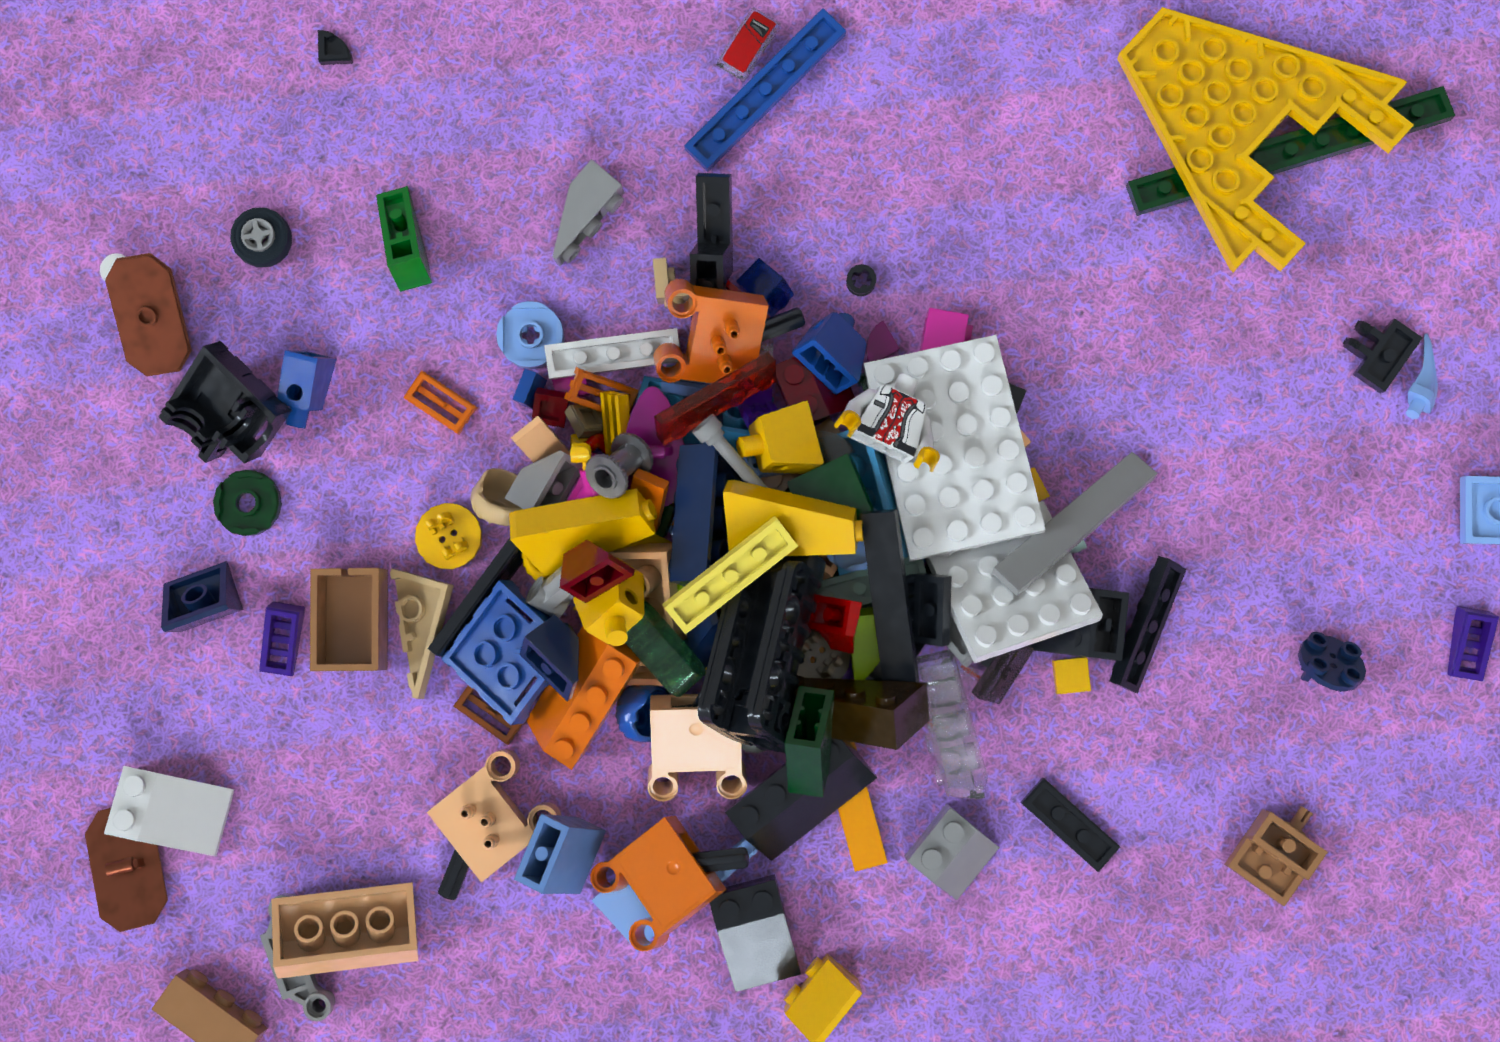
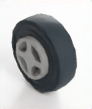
(251, 230)

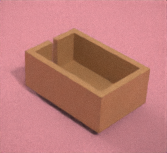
(348, 619)

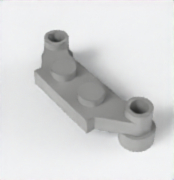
(299, 988)

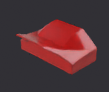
(836, 621)

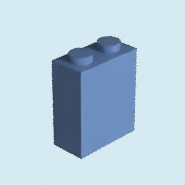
(559, 854)

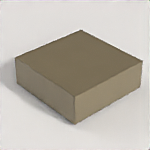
(584, 420)

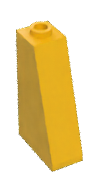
(812, 523)
(556, 528)

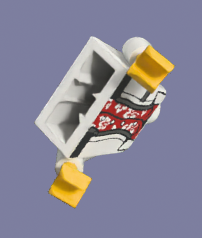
(892, 422)

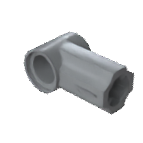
(547, 595)

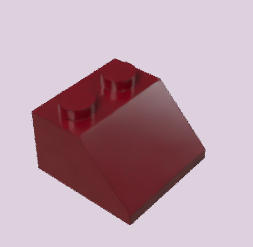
(801, 385)

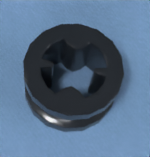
(864, 289)

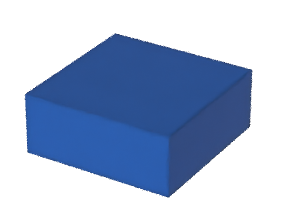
(527, 387)

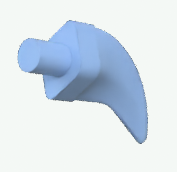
(1425, 388)

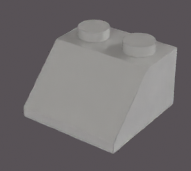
(951, 852)

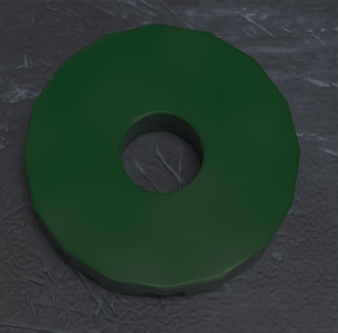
(266, 507)

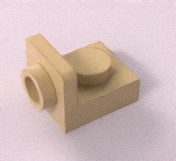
(663, 276)

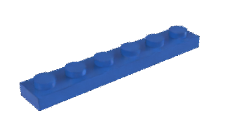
(765, 90)

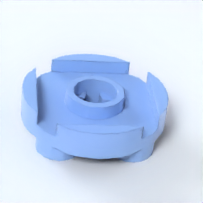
(517, 322)

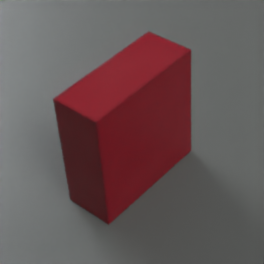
(550, 407)

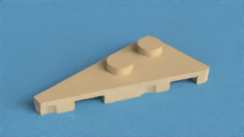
(422, 614)

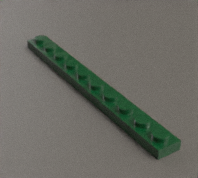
(1296, 149)

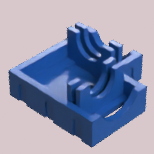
(489, 652)

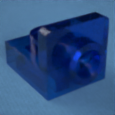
(765, 281)

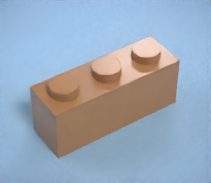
(205, 1012)

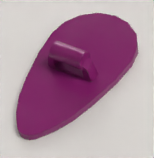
(643, 425)

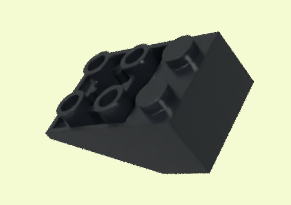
(1099, 639)

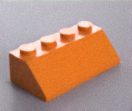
(569, 727)

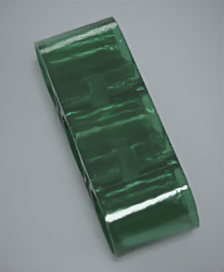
(664, 653)

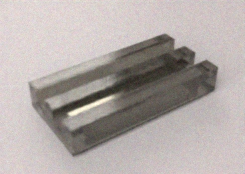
(1001, 674)

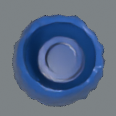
(634, 711)

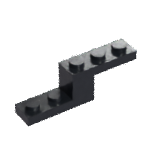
(713, 254)

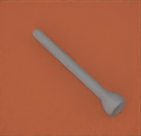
(710, 432)

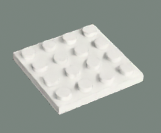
(999, 621)

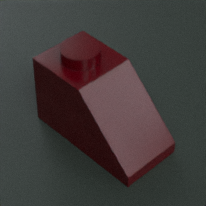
(591, 571)

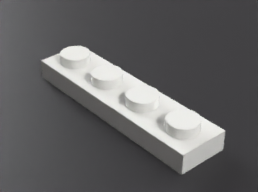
(607, 353)

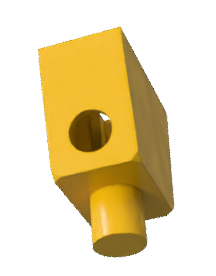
(783, 441)
(614, 611)

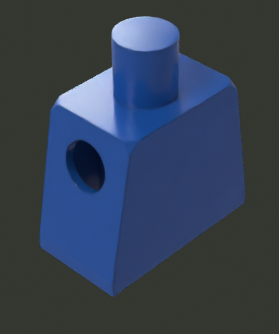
(833, 351)
(304, 384)

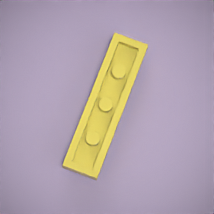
(730, 575)

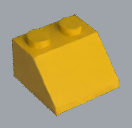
(822, 998)

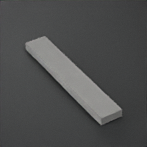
(1074, 523)

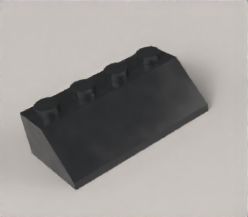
(777, 819)

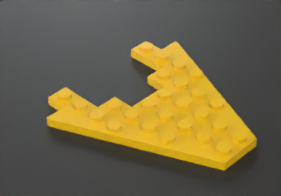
(1222, 94)

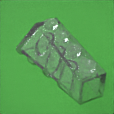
(951, 728)

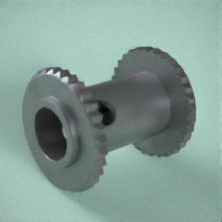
(610, 473)

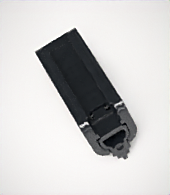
(760, 653)

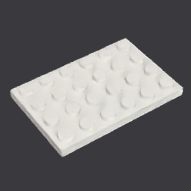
(983, 476)

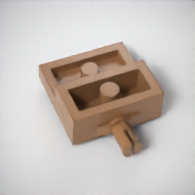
(1276, 854)

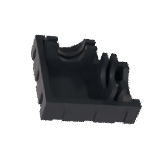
(224, 406)

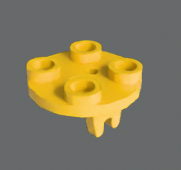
(440, 522)

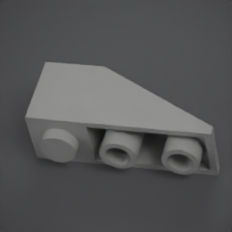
(587, 202)

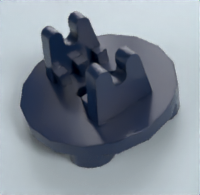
(1331, 662)

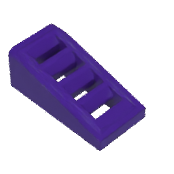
(295, 626)
(1459, 641)

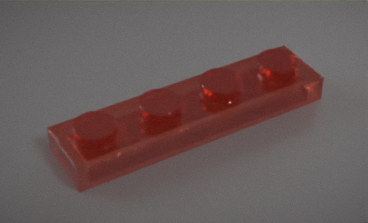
(715, 398)

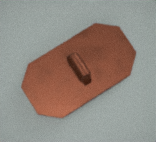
(148, 314)
(125, 877)

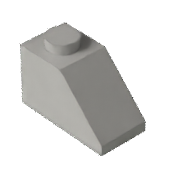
(544, 481)

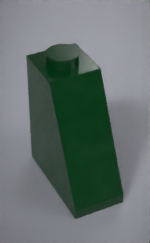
(809, 741)

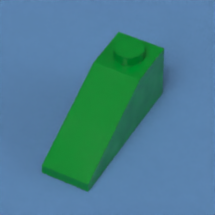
(403, 239)

